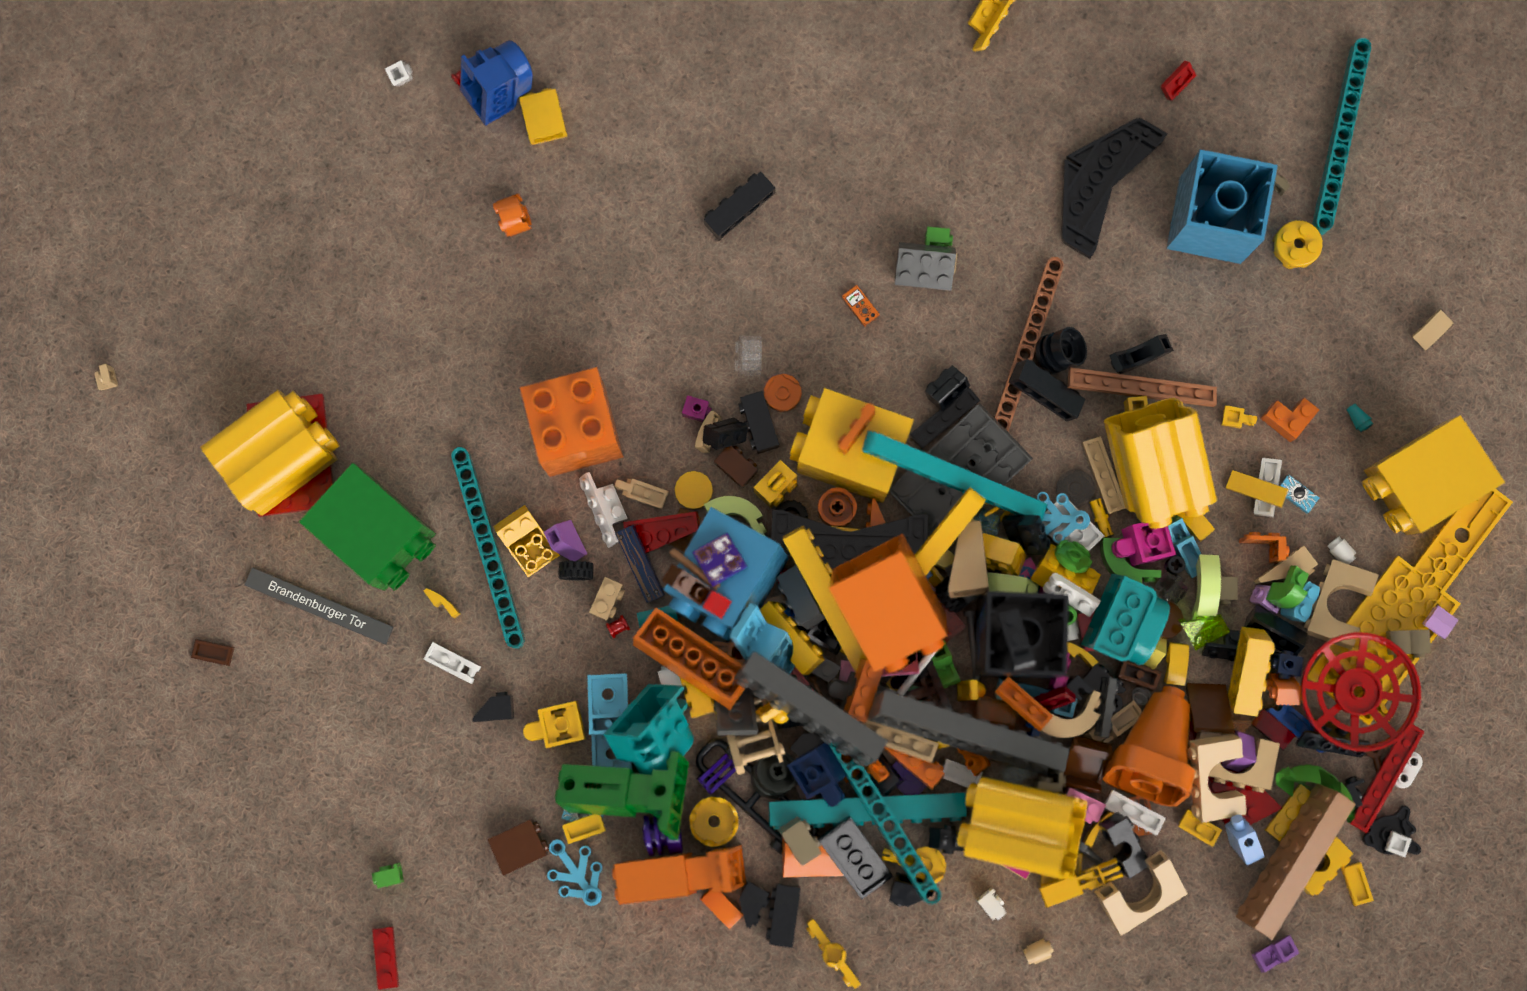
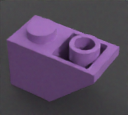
(565, 541)

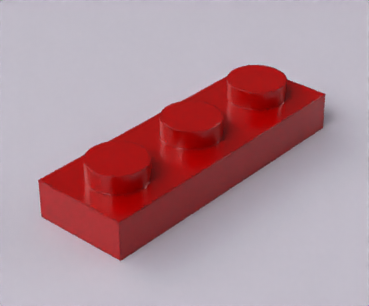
(385, 957)

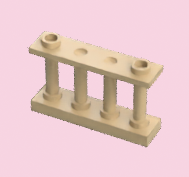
(735, 743)

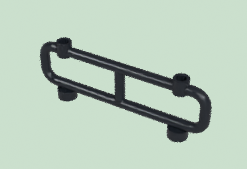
(745, 806)

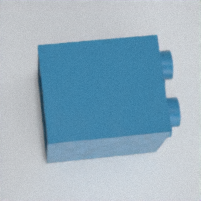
(1222, 206)
(751, 585)

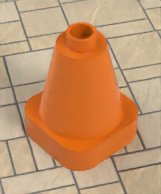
(1155, 753)

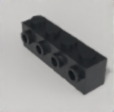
(739, 205)
(1047, 390)

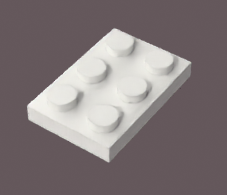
(1087, 537)

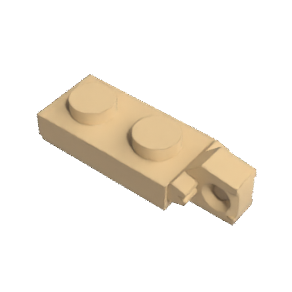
(643, 492)

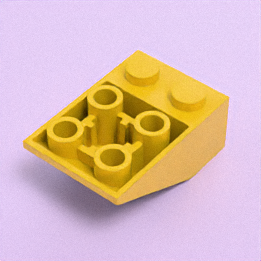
(525, 540)

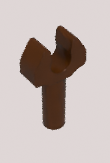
(1376, 757)

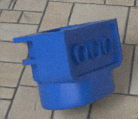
(495, 80)

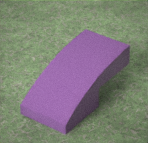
(1275, 953)

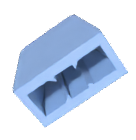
(1240, 830)

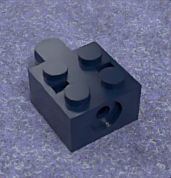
(819, 773)

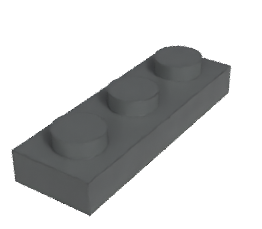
(1107, 707)

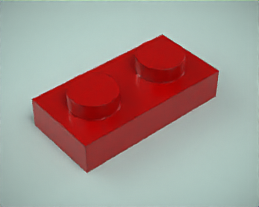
(1178, 80)

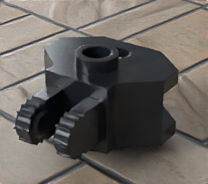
(944, 839)

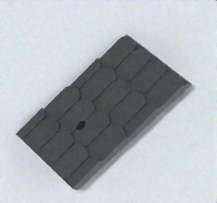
(976, 438)

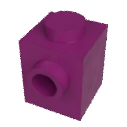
(696, 408)

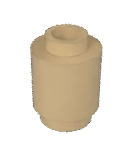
(1038, 951)

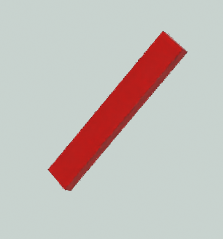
(1386, 778)

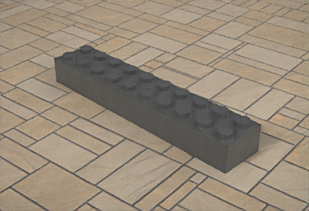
(968, 733)

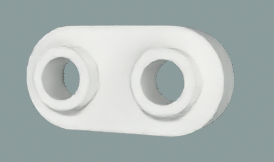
(1410, 771)

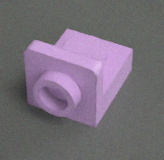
(1259, 597)

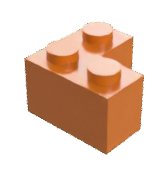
(1290, 422)

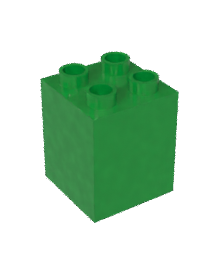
(369, 529)

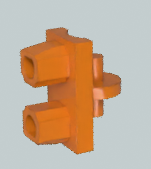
(974, 762)

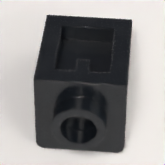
(1355, 793)

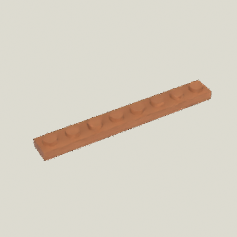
(1141, 386)

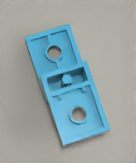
(757, 635)
(604, 713)

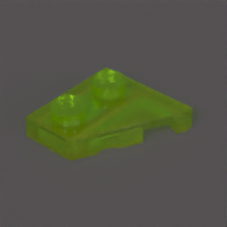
(1204, 629)

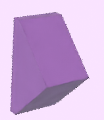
(1249, 754)

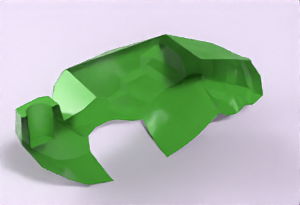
(1303, 773)

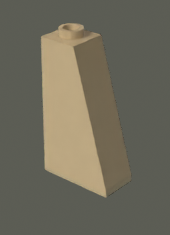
(969, 564)

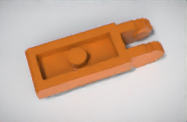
(857, 428)

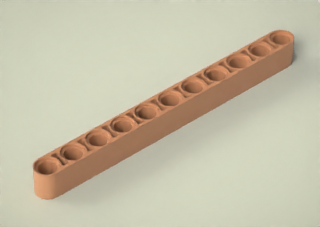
(1032, 328)

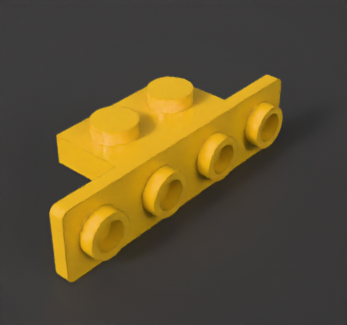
(986, 20)

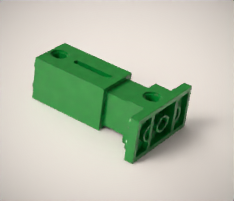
(623, 792)

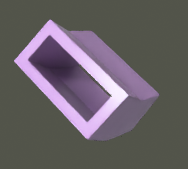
(1440, 622)

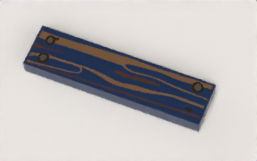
(640, 563)

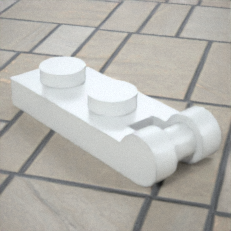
(1078, 597)
(451, 662)

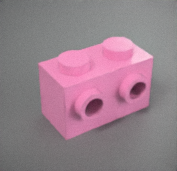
(1094, 807)

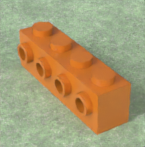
(926, 772)

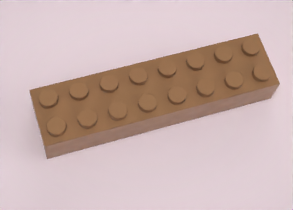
(1295, 860)

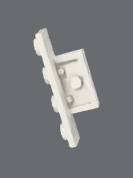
(605, 507)

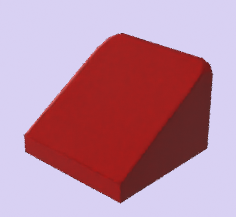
(717, 604)

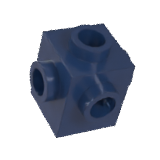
(1286, 665)

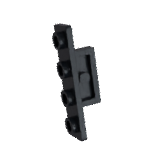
(1226, 650)
(1315, 741)

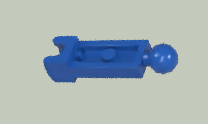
(1291, 719)

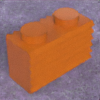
(1284, 690)

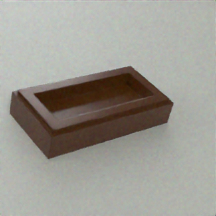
(212, 652)

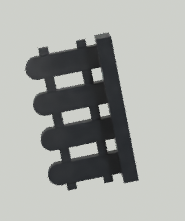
(926, 690)

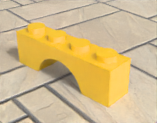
(805, 655)

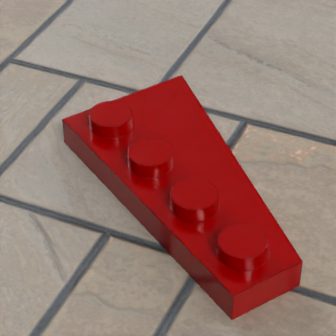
(665, 529)

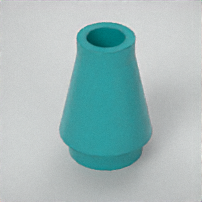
(1359, 418)

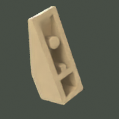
(1299, 558)

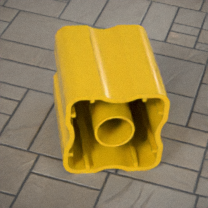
(271, 451)
(1161, 462)
(1023, 827)

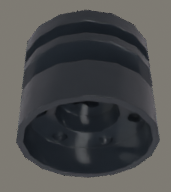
(1061, 350)

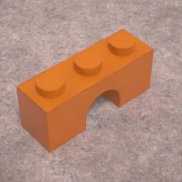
(860, 702)

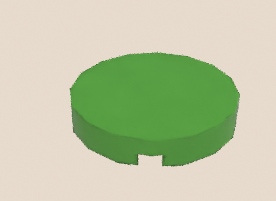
(1073, 556)

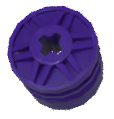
(655, 838)

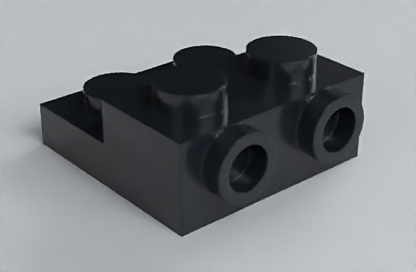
(1028, 532)

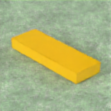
(1257, 489)

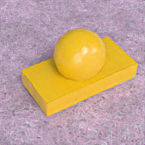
(970, 690)
(767, 712)

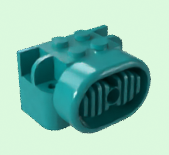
(1127, 621)
(651, 729)

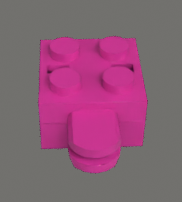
(1144, 544)

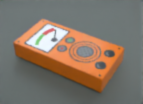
(860, 305)

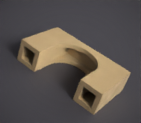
(1339, 577)
(1203, 757)
(1257, 775)
(1166, 890)

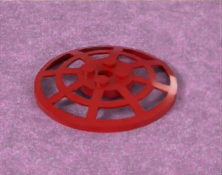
(1371, 687)

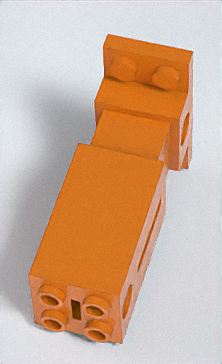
(679, 875)

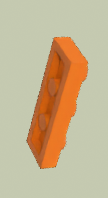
(1024, 704)

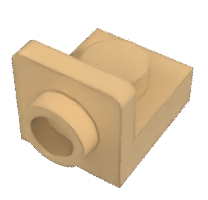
(106, 377)

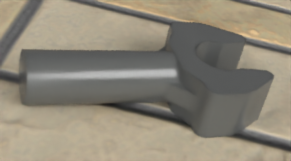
(1089, 853)

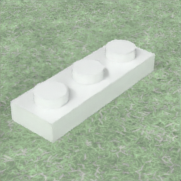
(1269, 472)
(1137, 813)

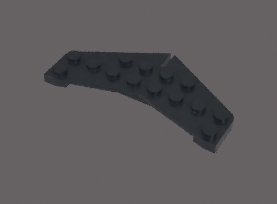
(1090, 185)
(842, 545)

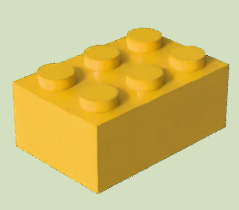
(1049, 564)

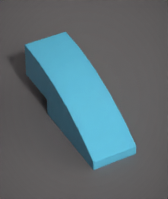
(1184, 545)

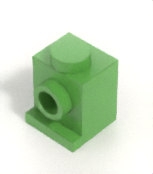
(938, 237)
(388, 876)

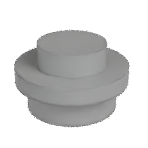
(1141, 695)

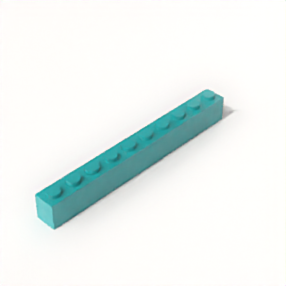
(902, 807)

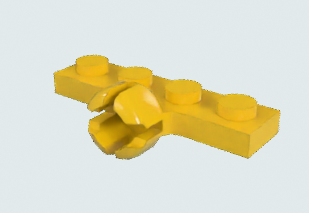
(833, 954)

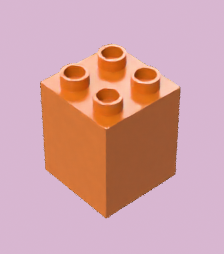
(571, 422)
(889, 604)

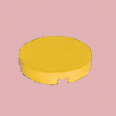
(693, 490)
(933, 861)

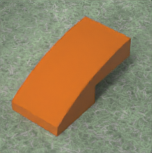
(721, 907)

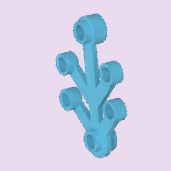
(1058, 518)
(577, 874)

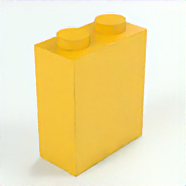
(543, 116)

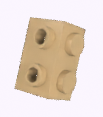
(607, 599)

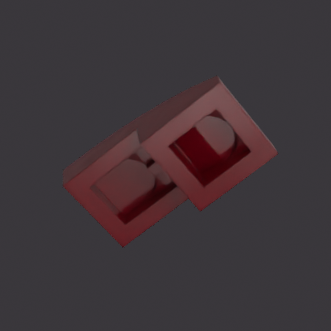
(1273, 729)

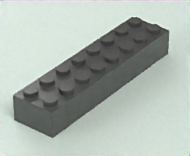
(810, 709)

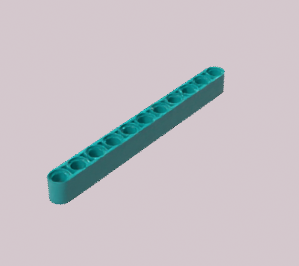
(1344, 128)
(951, 475)
(482, 540)
(896, 831)

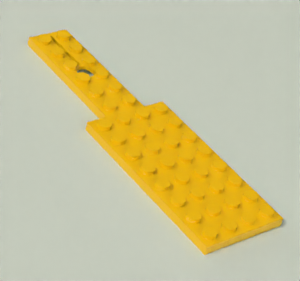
(1409, 593)

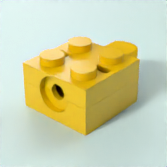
(776, 484)
(1003, 555)
(557, 725)

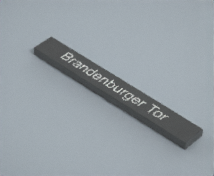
(319, 606)

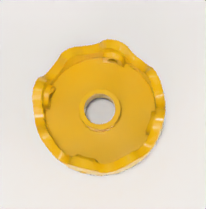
(1291, 255)
(711, 835)

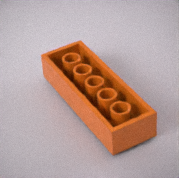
(690, 657)

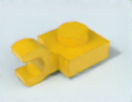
(1235, 417)

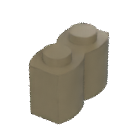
(1411, 642)

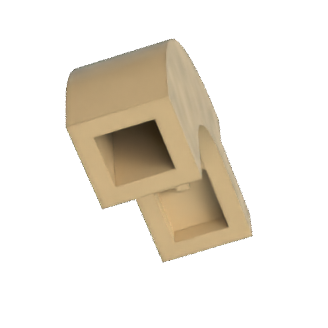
(1077, 725)

